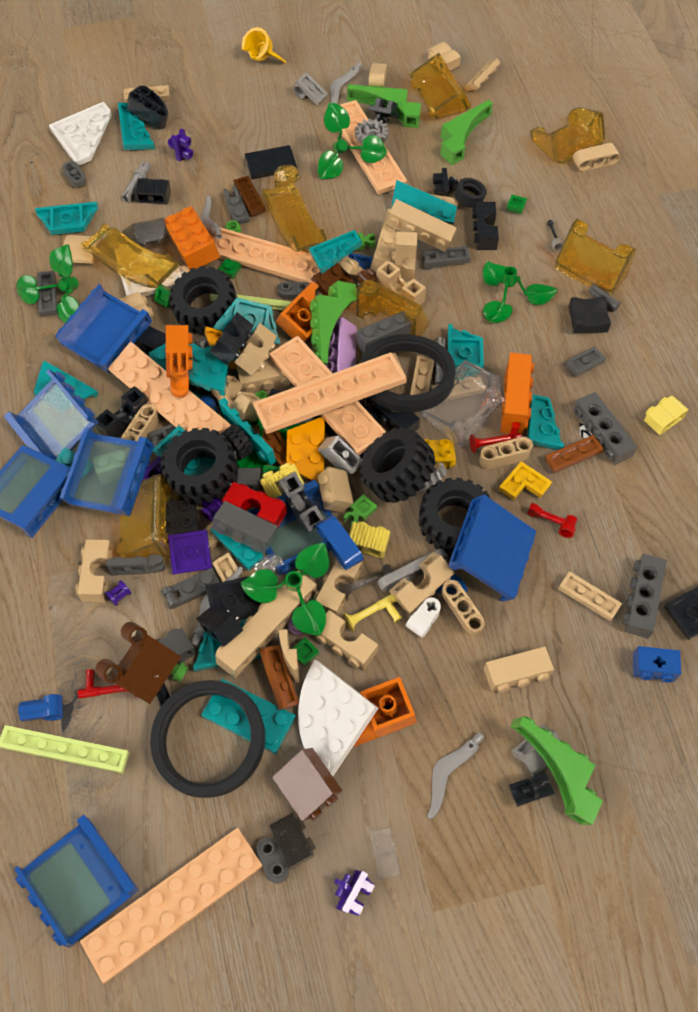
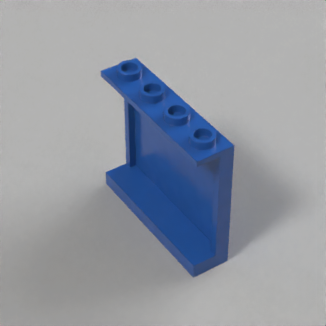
(102, 328)
(493, 546)

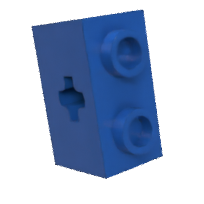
(667, 659)

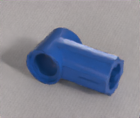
(48, 708)

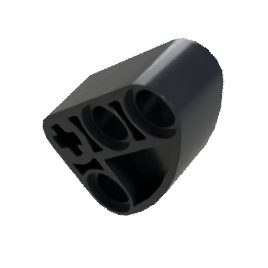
(148, 106)

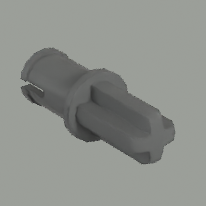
(611, 302)

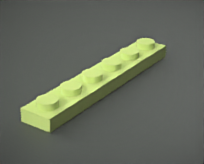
(64, 749)

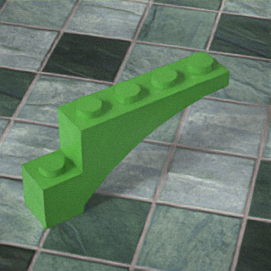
(408, 111)
(458, 129)
(326, 313)
(568, 767)

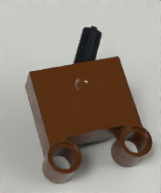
(142, 667)

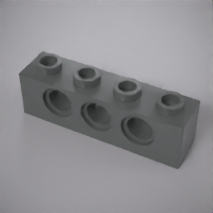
(613, 432)
(654, 569)

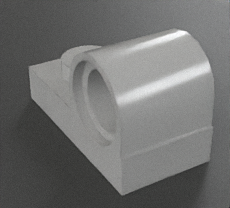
(308, 86)

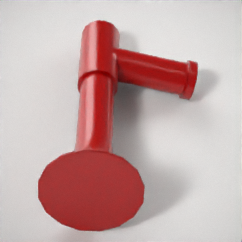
(476, 442)
(91, 691)

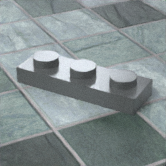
(47, 297)

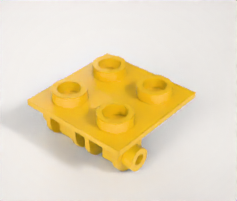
(443, 451)

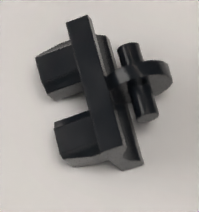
(382, 113)
(446, 184)
(531, 789)

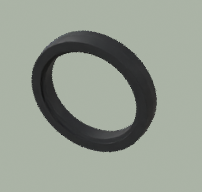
(421, 345)
(167, 713)

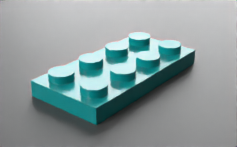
(231, 717)

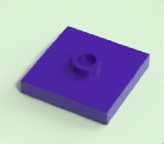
(190, 552)

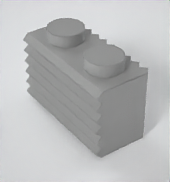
(340, 454)

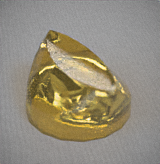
(285, 175)

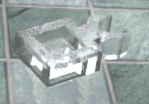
(268, 562)

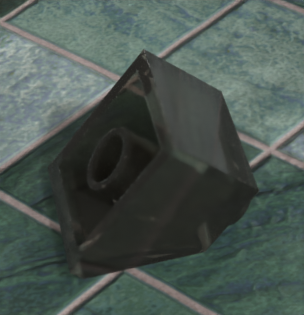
(147, 232)

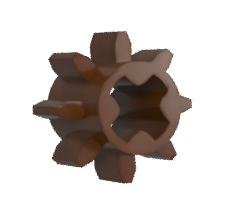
(366, 275)

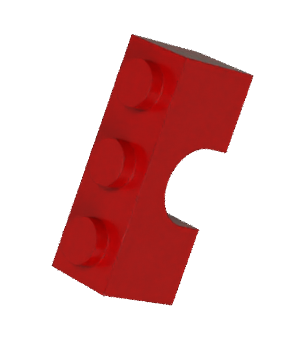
(243, 497)

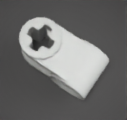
(422, 619)

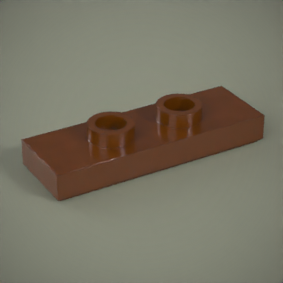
(249, 196)

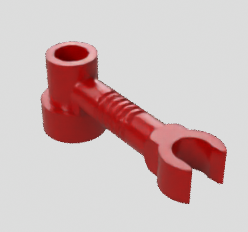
(567, 526)

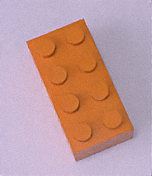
(191, 238)
(517, 392)

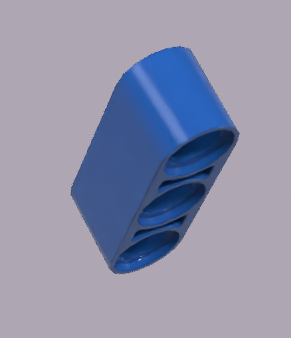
(339, 542)

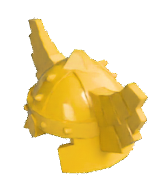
(259, 45)

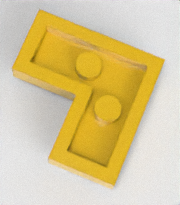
(524, 477)

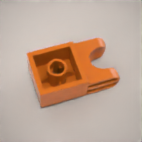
(297, 316)
(178, 359)
(391, 720)

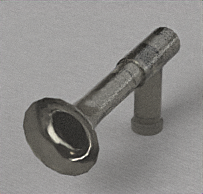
(347, 589)

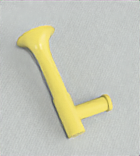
(387, 602)

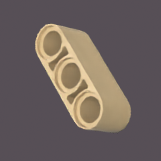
(377, 75)
(596, 157)
(143, 422)
(499, 459)
(462, 598)

